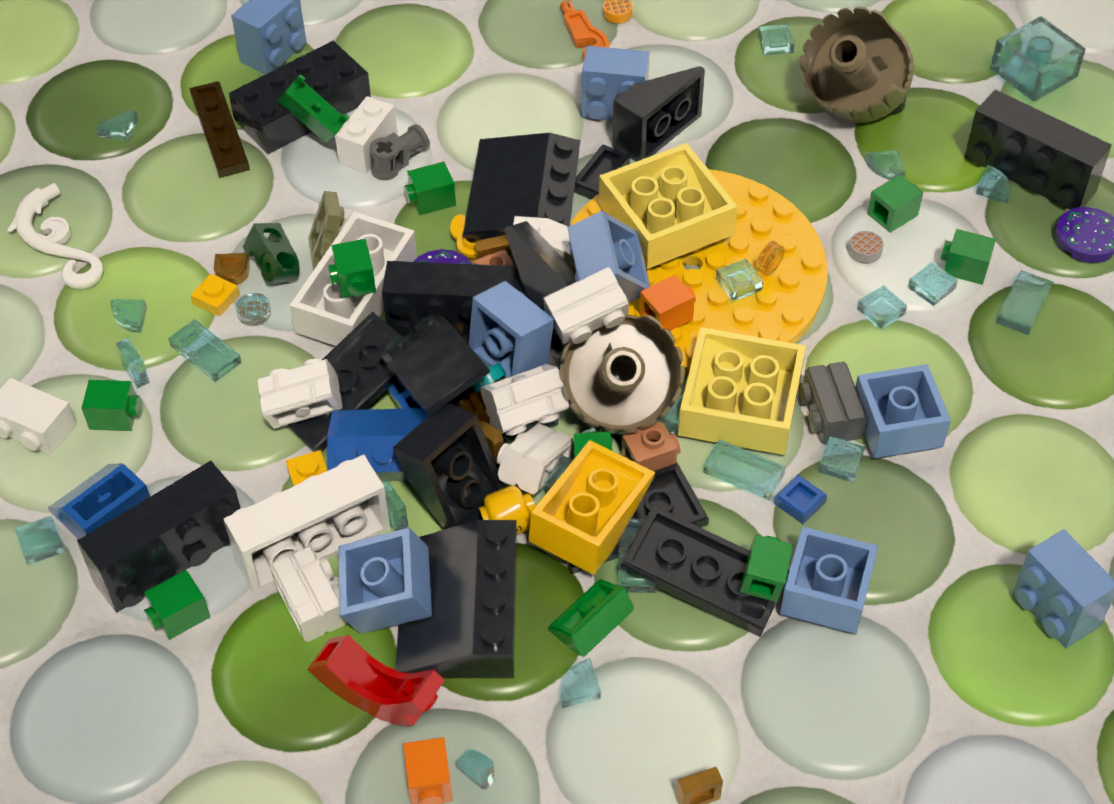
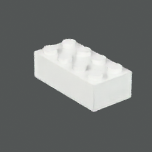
(319, 308)
(317, 514)

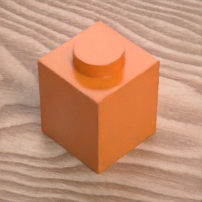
(668, 302)
(427, 771)

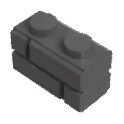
(833, 402)

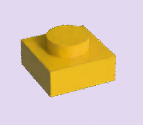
(215, 295)
(305, 466)

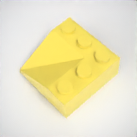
(669, 203)
(741, 390)

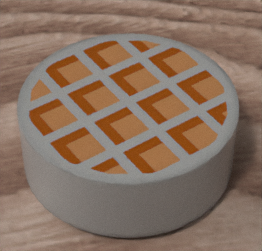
(866, 246)

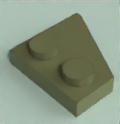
(325, 226)

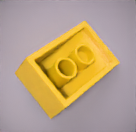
(589, 507)

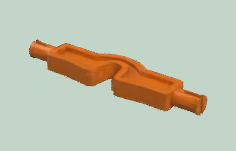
(581, 29)

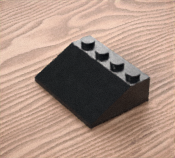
(521, 178)
(470, 602)

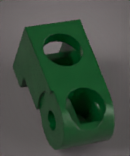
(273, 253)

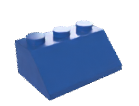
(372, 435)

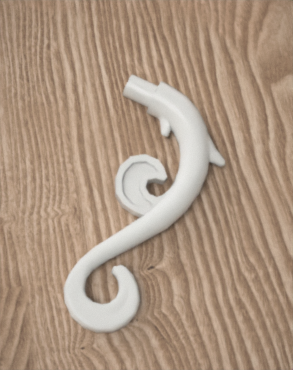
(52, 244)

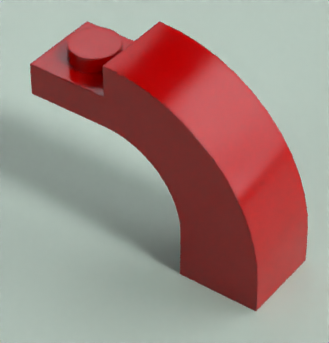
(372, 685)

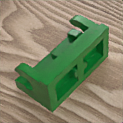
(312, 109)

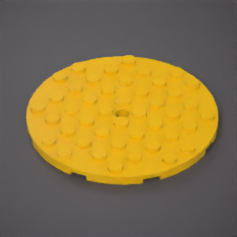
(788, 296)

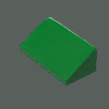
(592, 617)

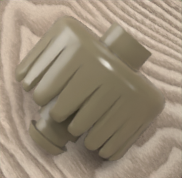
(857, 65)
(623, 375)

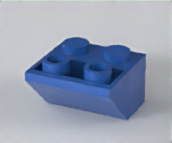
(99, 499)

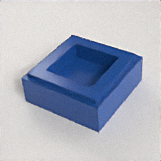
(800, 499)

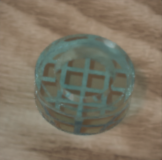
(253, 309)

